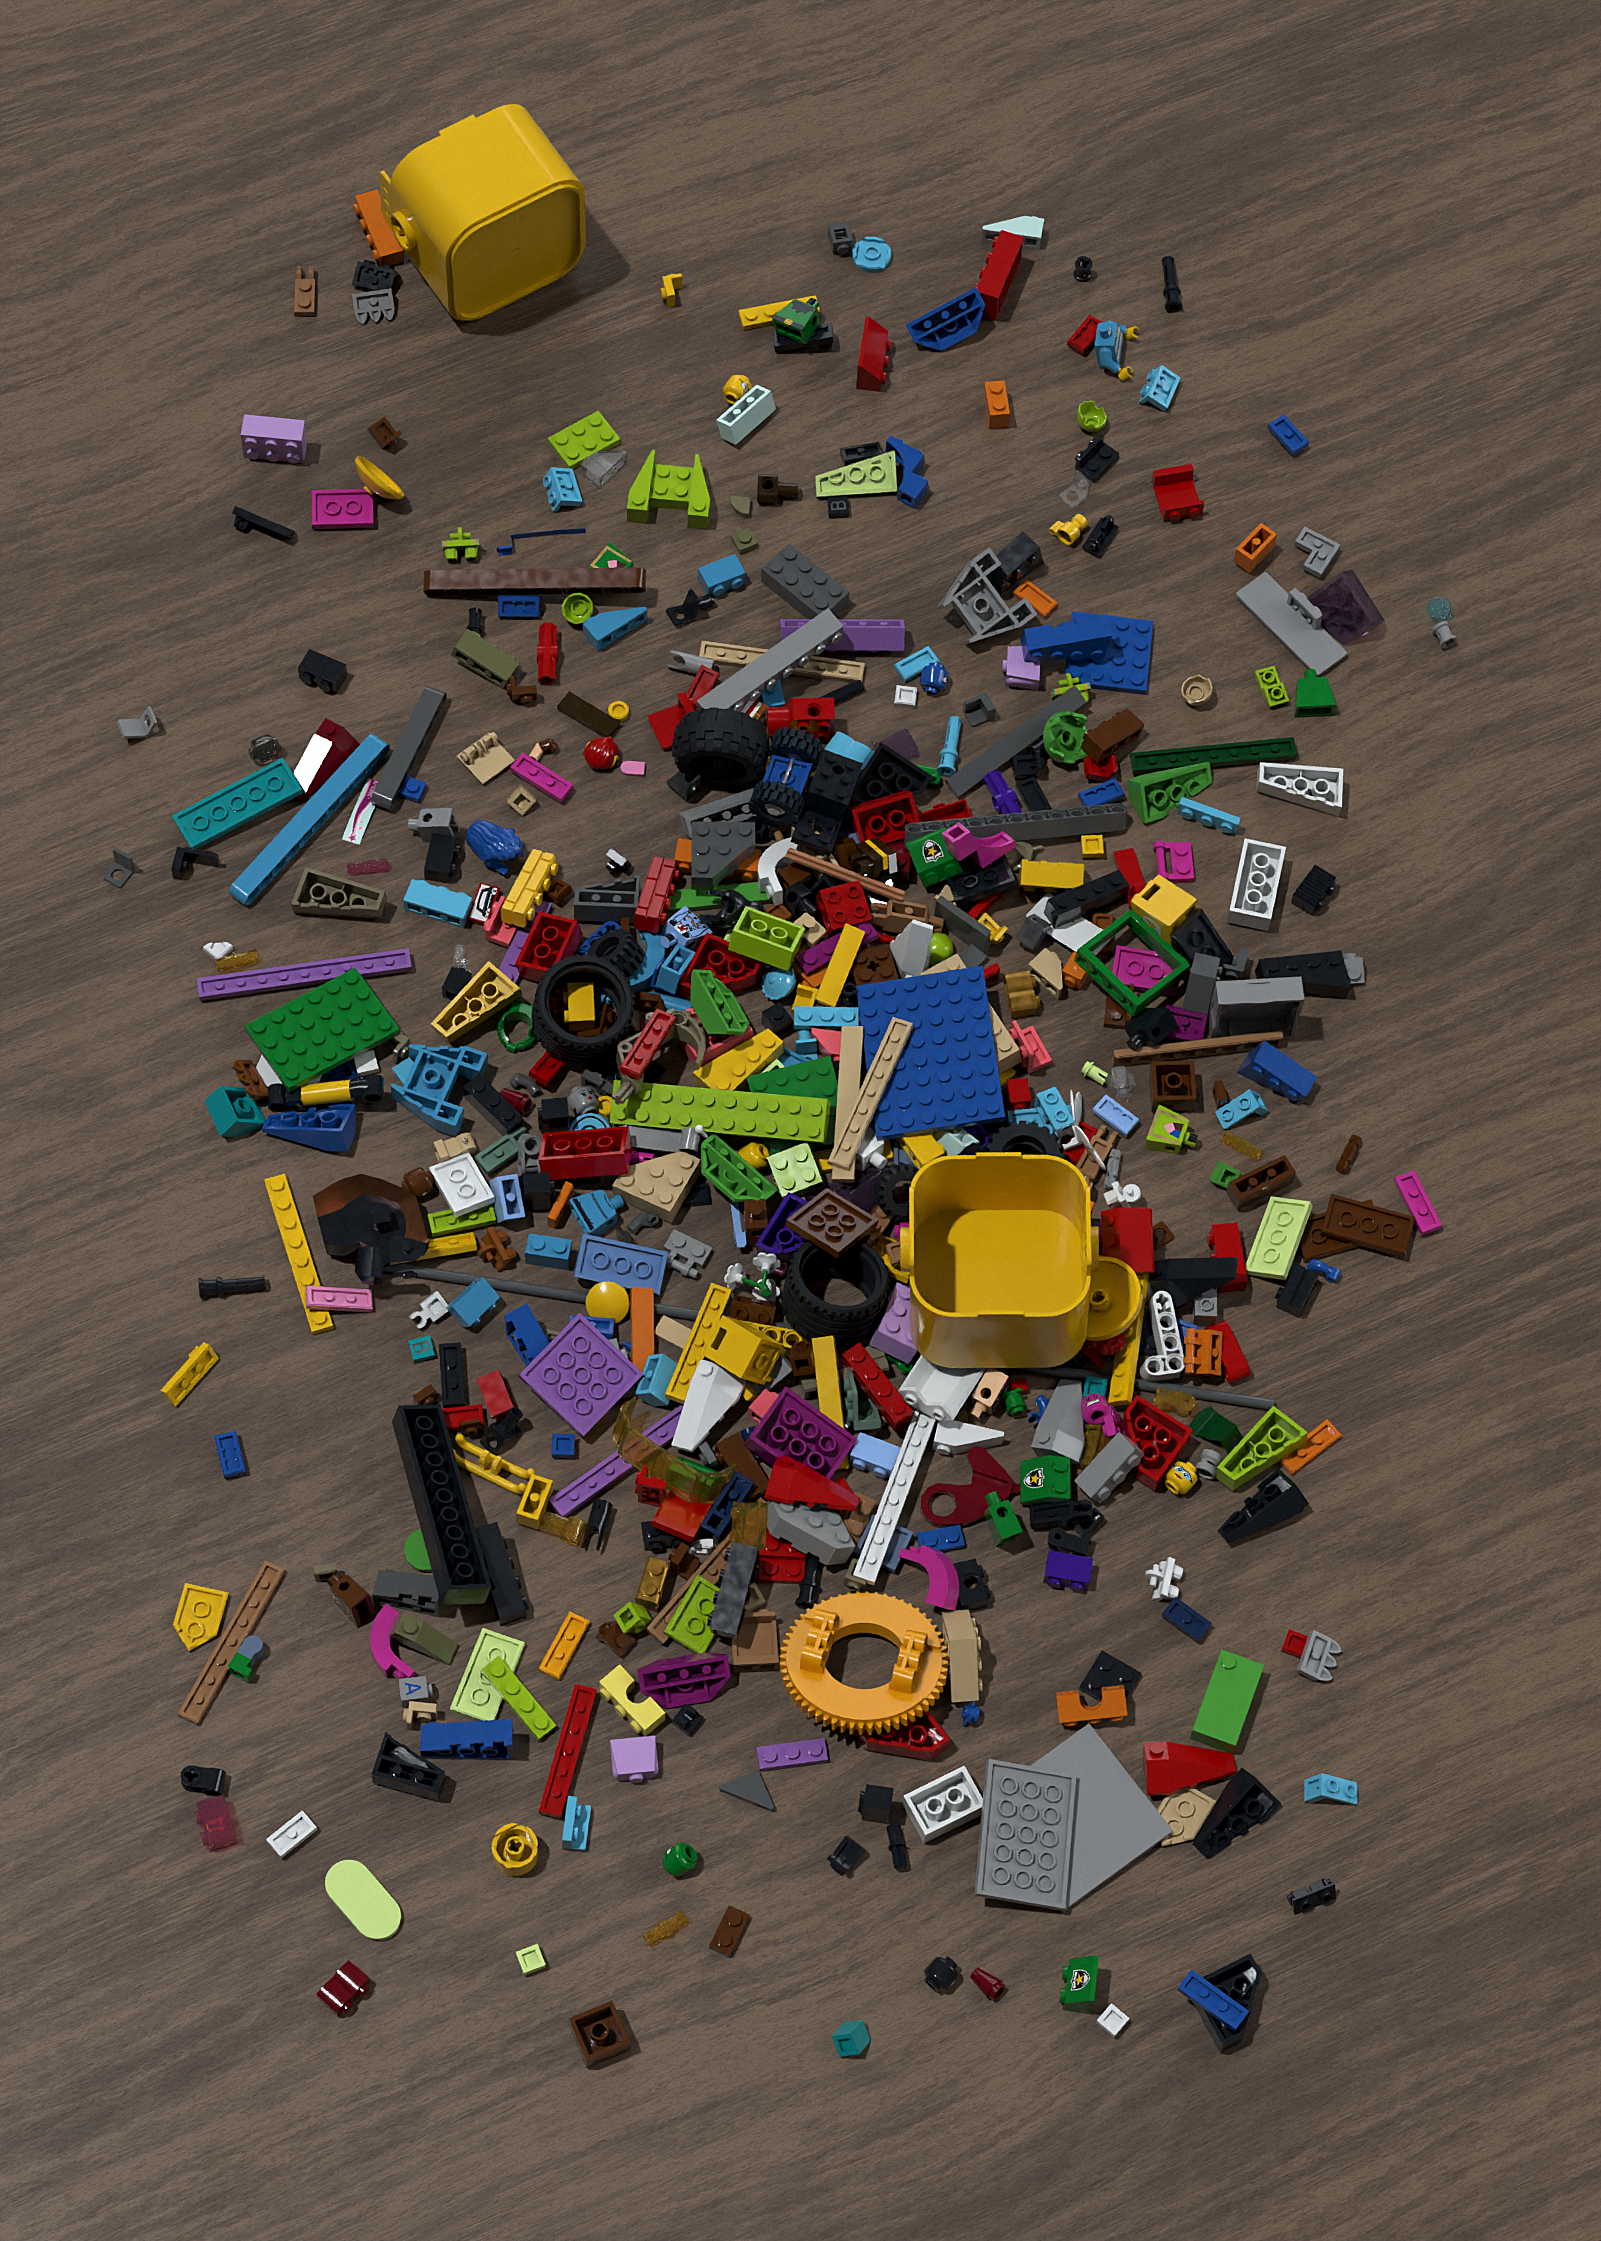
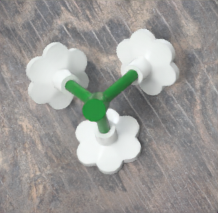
(764, 1288)

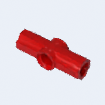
(547, 653)

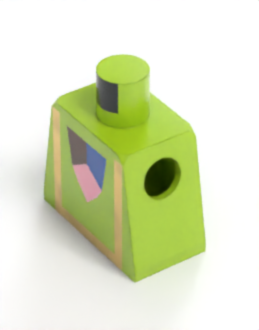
(1169, 1132)

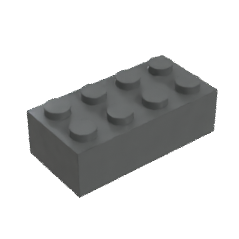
(803, 584)

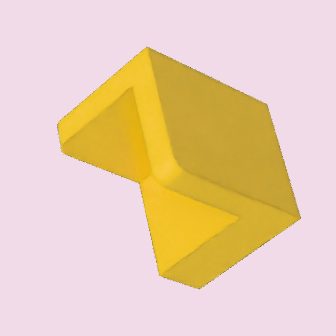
(805, 996)

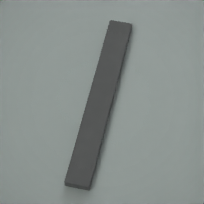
(1012, 742)

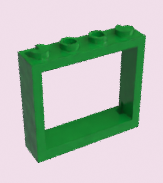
(1111, 983)

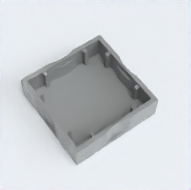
(1255, 1007)

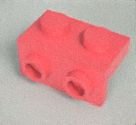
(496, 929)

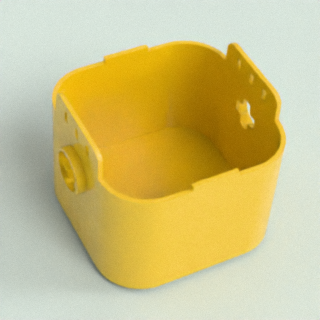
(486, 211)
(999, 1260)

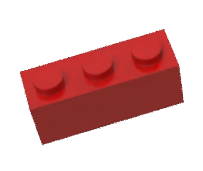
(1226, 1243)

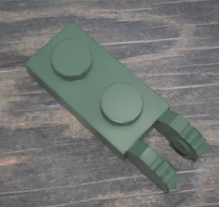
(501, 1151)

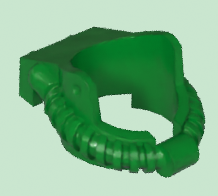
(516, 1011)

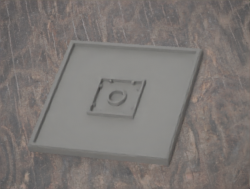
(1110, 1813)

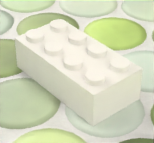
(1256, 884)

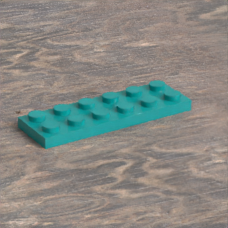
(237, 804)

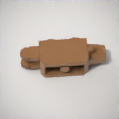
(897, 915)

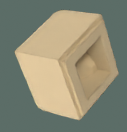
(521, 800)

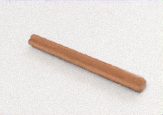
(845, 874)

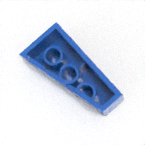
(468, 1740)

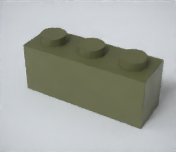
(485, 658)

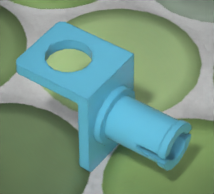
(805, 1045)

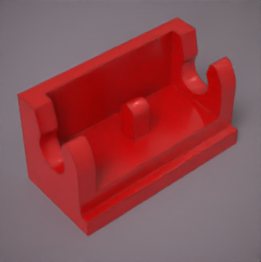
(496, 1394)

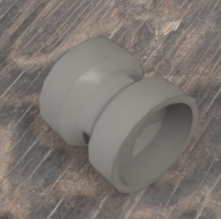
(1207, 1466)

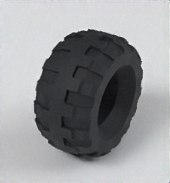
(720, 746)

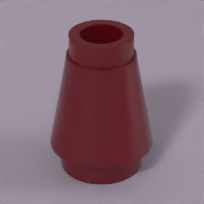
(518, 1100)
(987, 1983)

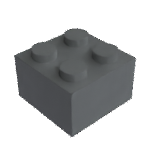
(1201, 983)

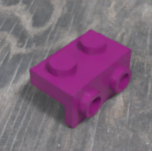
(1190, 1024)

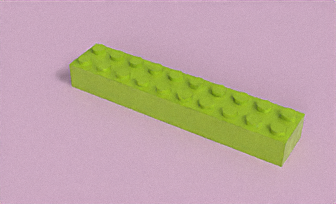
(725, 1112)

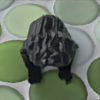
(732, 908)

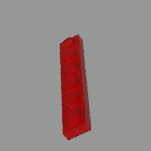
(567, 1751)

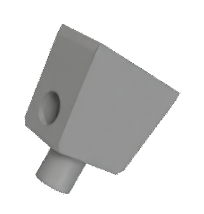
(435, 821)

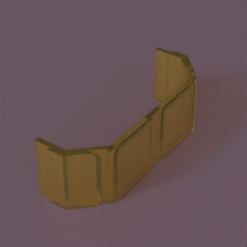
(680, 1477)

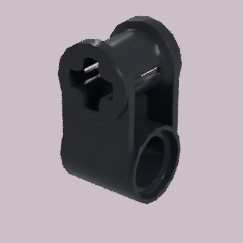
(206, 1780)

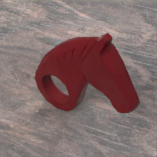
(970, 1499)

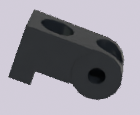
(1067, 1543)

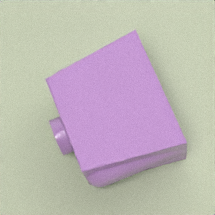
(1020, 672)
(634, 1758)

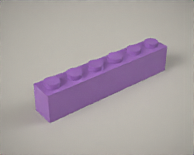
(858, 634)

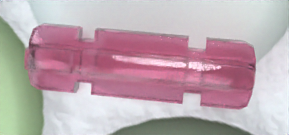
(367, 866)

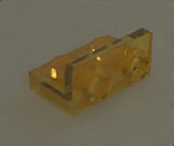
(1095, 1443)

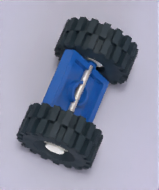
(781, 792)

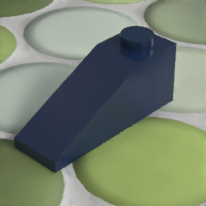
(719, 1519)

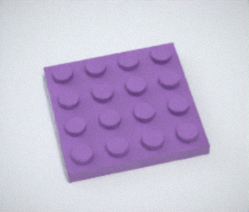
(580, 1375)

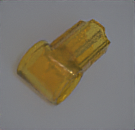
(568, 1529)

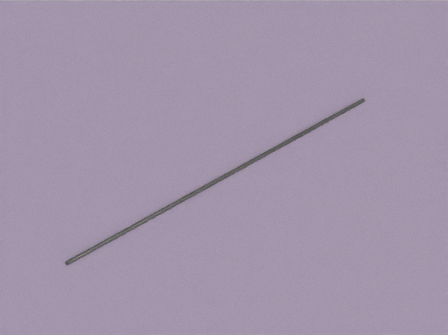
(691, 1314)

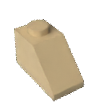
(1047, 972)

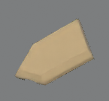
(1185, 1814)

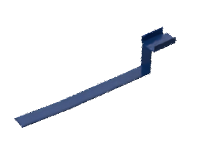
(507, 550)

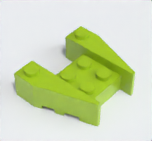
(672, 489)

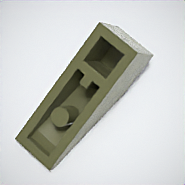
(422, 1637)

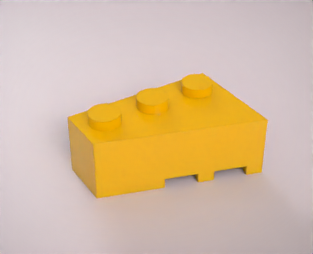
(1050, 875)

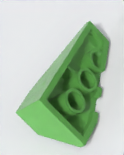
(1161, 791)

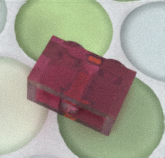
(216, 1823)

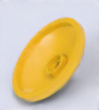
(376, 480)

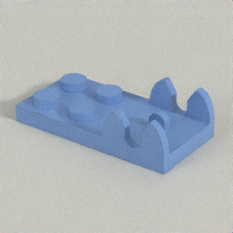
(620, 1263)

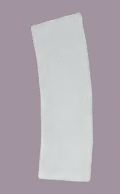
(1070, 934)

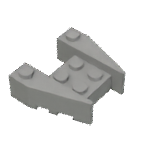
(981, 604)

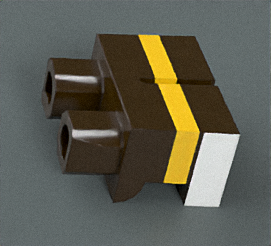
(873, 857)

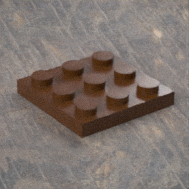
(832, 1222)

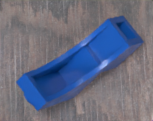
(911, 462)

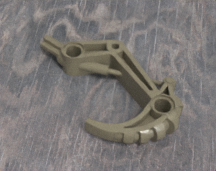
(684, 1029)

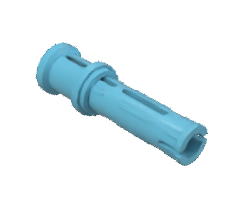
(949, 754)

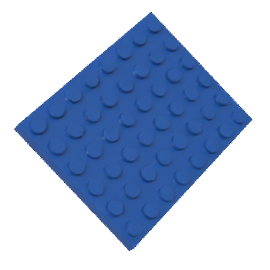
(949, 1061)

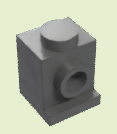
(840, 241)

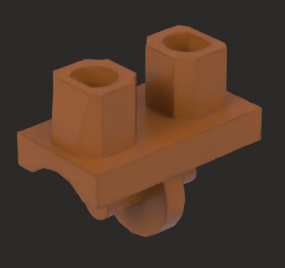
(493, 1249)

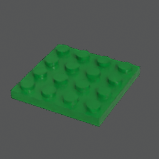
(805, 1079)

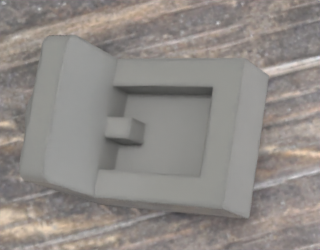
(1354, 968)

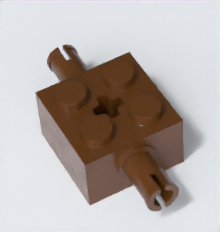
(873, 965)

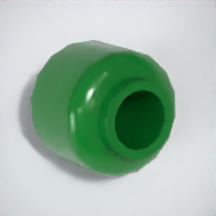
(679, 1859)

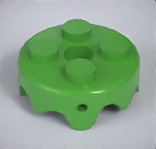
(1073, 726)

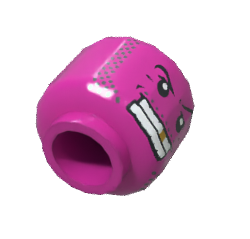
(1094, 1408)

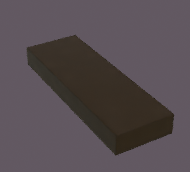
(588, 715)

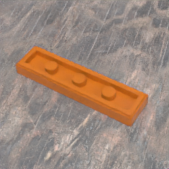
(641, 1325)

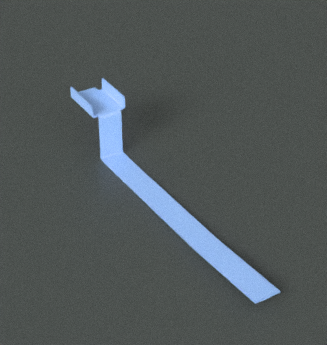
(739, 1236)

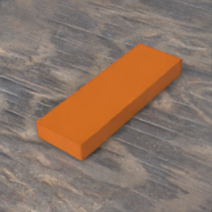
(1317, 1441)

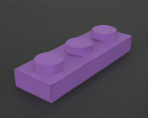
(792, 1754)

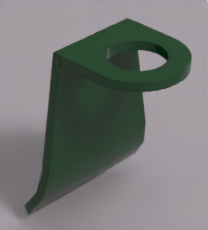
(1213, 1426)

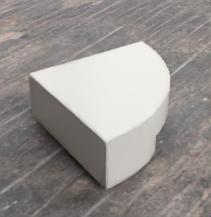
(218, 950)
(702, 1546)

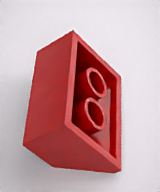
(873, 356)
(884, 817)
(1129, 1237)

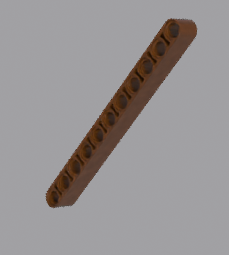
(534, 581)

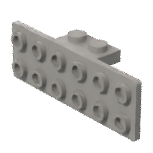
(1292, 622)

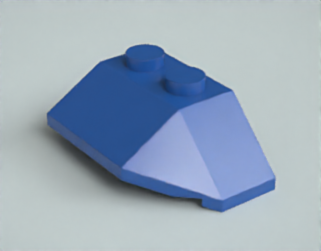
(949, 321)

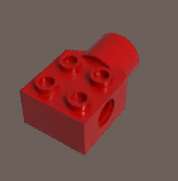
(808, 714)

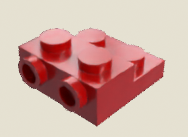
(781, 1562)

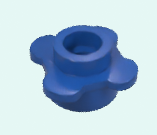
(970, 1713)

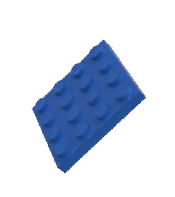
(1125, 661)

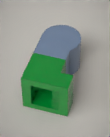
(245, 1657)

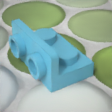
(1159, 387)
(561, 488)
(1053, 1111)
(576, 1825)

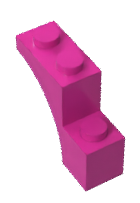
(981, 850)

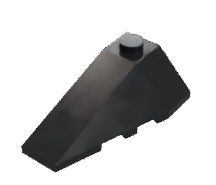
(1273, 1503)

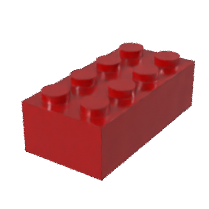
(999, 272)
(586, 1153)

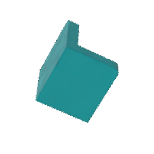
(851, 2038)

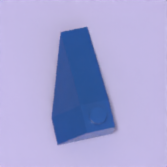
(325, 1129)

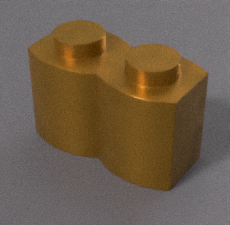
(1020, 994)

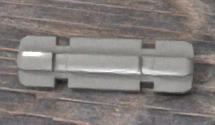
(1112, 1168)

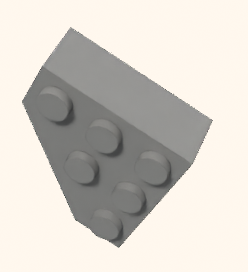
(811, 1530)

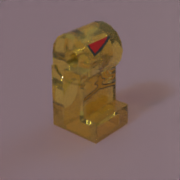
(1174, 1402)

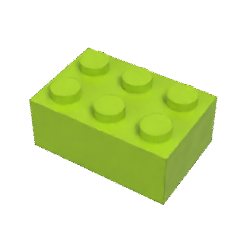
(766, 938)

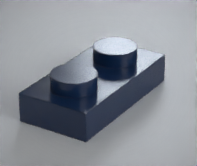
(1186, 1619)

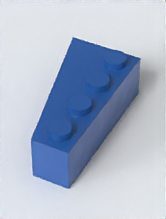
(1067, 640)
(525, 1333)

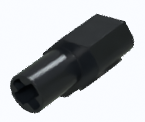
(799, 900)

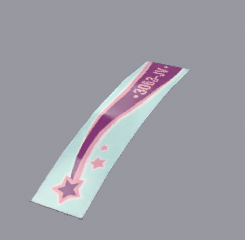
(360, 814)

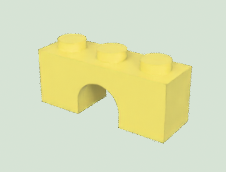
(642, 1716)

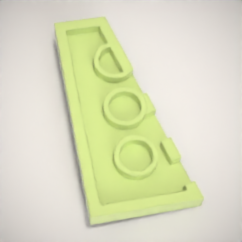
(862, 477)

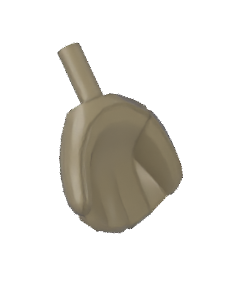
(1021, 851)

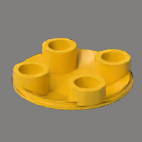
(607, 1301)

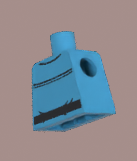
(595, 1211)

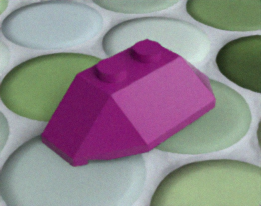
(684, 1679)

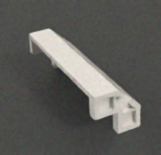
(939, 1389)

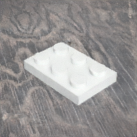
(462, 1184)

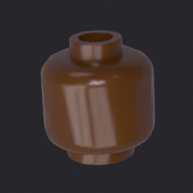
(418, 1182)

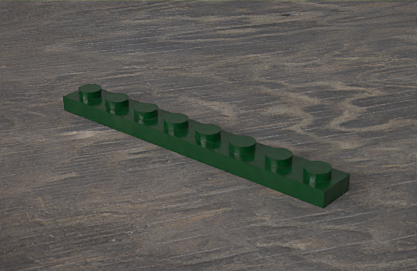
(1216, 755)

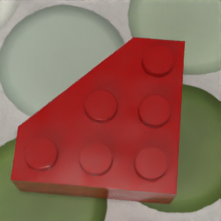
(731, 968)
(1157, 1436)
(918, 1740)

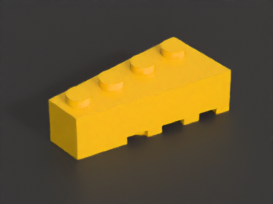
(734, 1066)

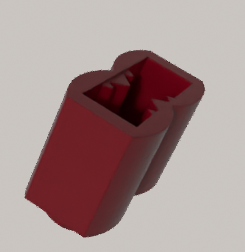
(343, 1988)

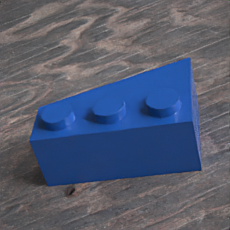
(1277, 1072)

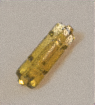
(1241, 1145)

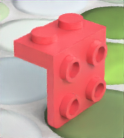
(1031, 1048)

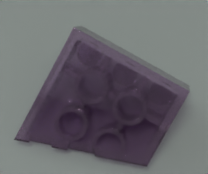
(1346, 607)

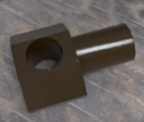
(769, 481)

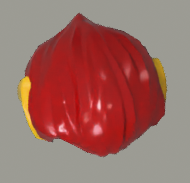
(601, 753)

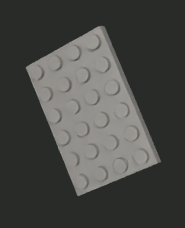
(1025, 1834)

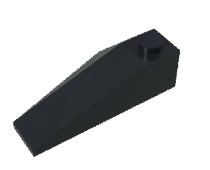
(1191, 1277)
(1239, 1808)

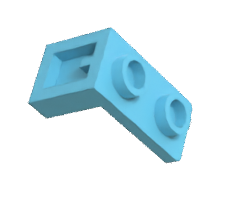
(1240, 1108)
(1330, 1787)

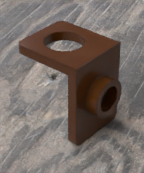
(1156, 1238)
(470, 1427)

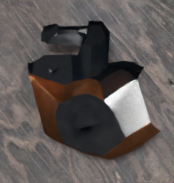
(375, 1221)

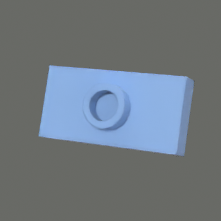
(1115, 1115)

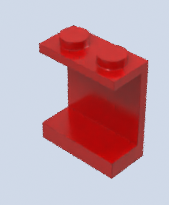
(1176, 493)

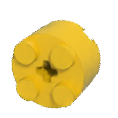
(512, 1862)

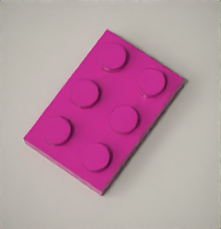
(342, 509)
(1140, 968)

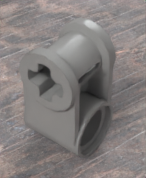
(528, 1159)

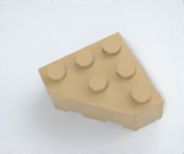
(659, 1184)
(963, 1655)

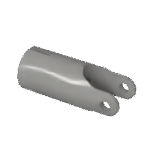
(692, 662)

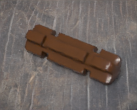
(1348, 1154)

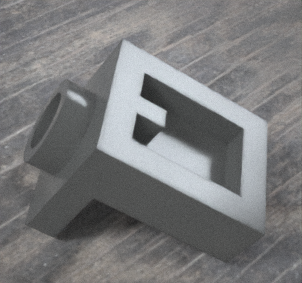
(1236, 970)

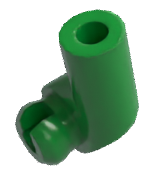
(936, 779)
(904, 1367)

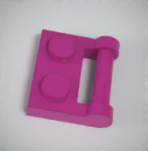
(1180, 861)

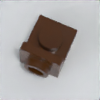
(648, 1002)

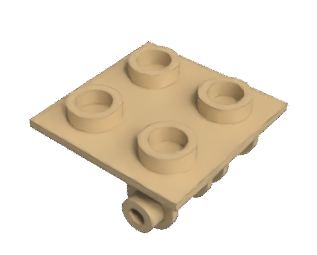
(486, 758)

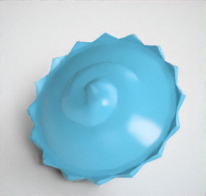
(778, 982)

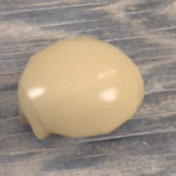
(1197, 690)

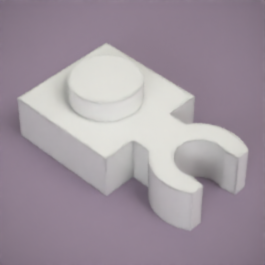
(432, 1307)

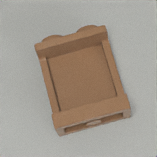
(756, 1643)

